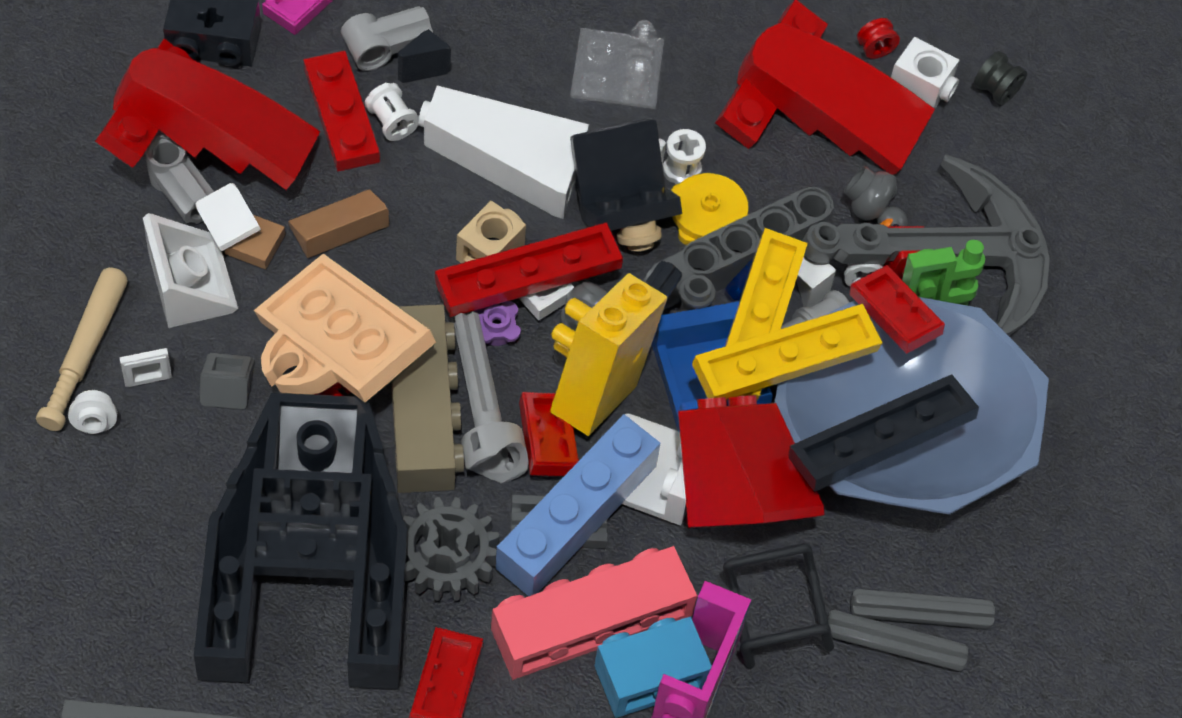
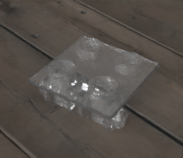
(618, 66)

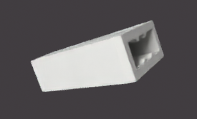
(505, 144)

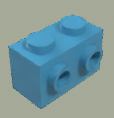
(635, 664)

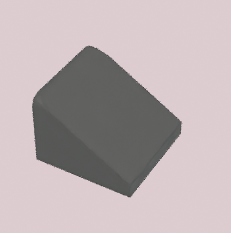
(226, 381)

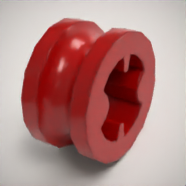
(878, 38)

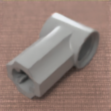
(375, 40)
(177, 180)

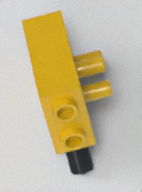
(609, 346)

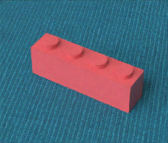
(582, 613)

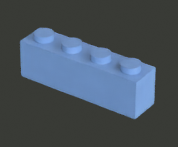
(577, 506)

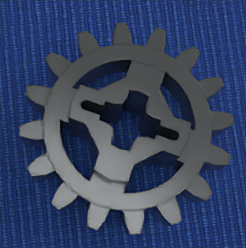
(450, 529)

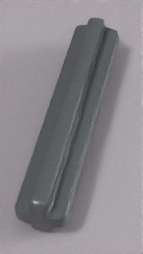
(923, 608)
(898, 640)

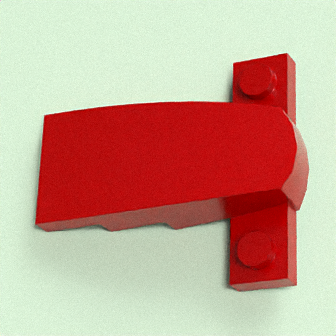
(823, 91)
(206, 110)

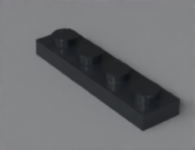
(883, 432)

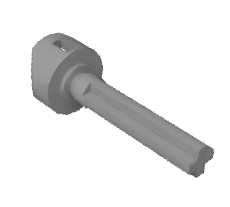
(491, 439)

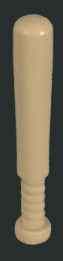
(83, 346)

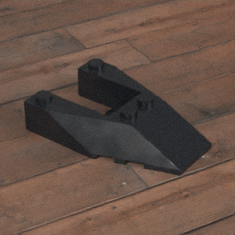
(307, 505)

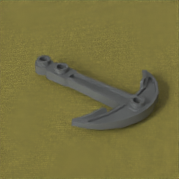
(1011, 242)

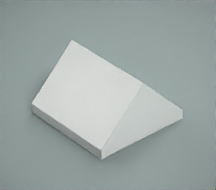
(188, 272)

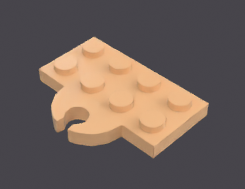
(336, 333)

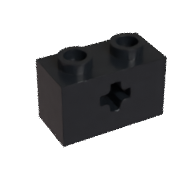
(214, 29)

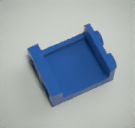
(679, 340)

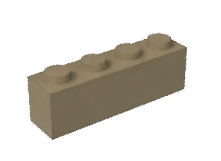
(424, 411)

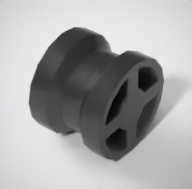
(1000, 78)

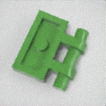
(944, 276)

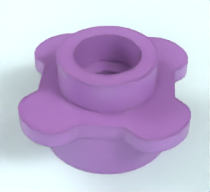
(500, 333)

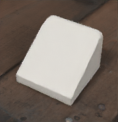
(227, 216)
(145, 367)

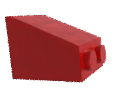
(741, 465)

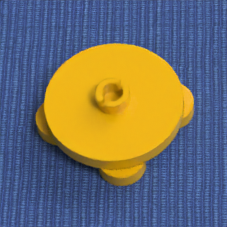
(707, 205)

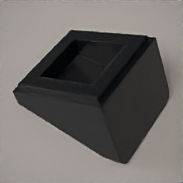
(424, 58)

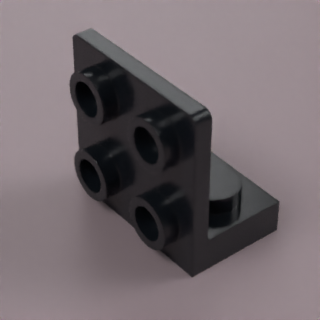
(622, 175)

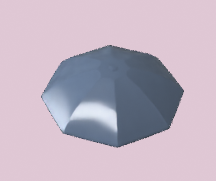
(955, 465)

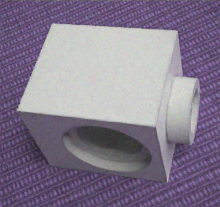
(927, 72)

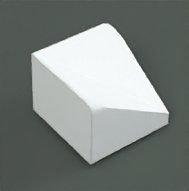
(814, 281)

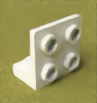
(664, 488)

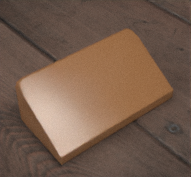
(340, 223)

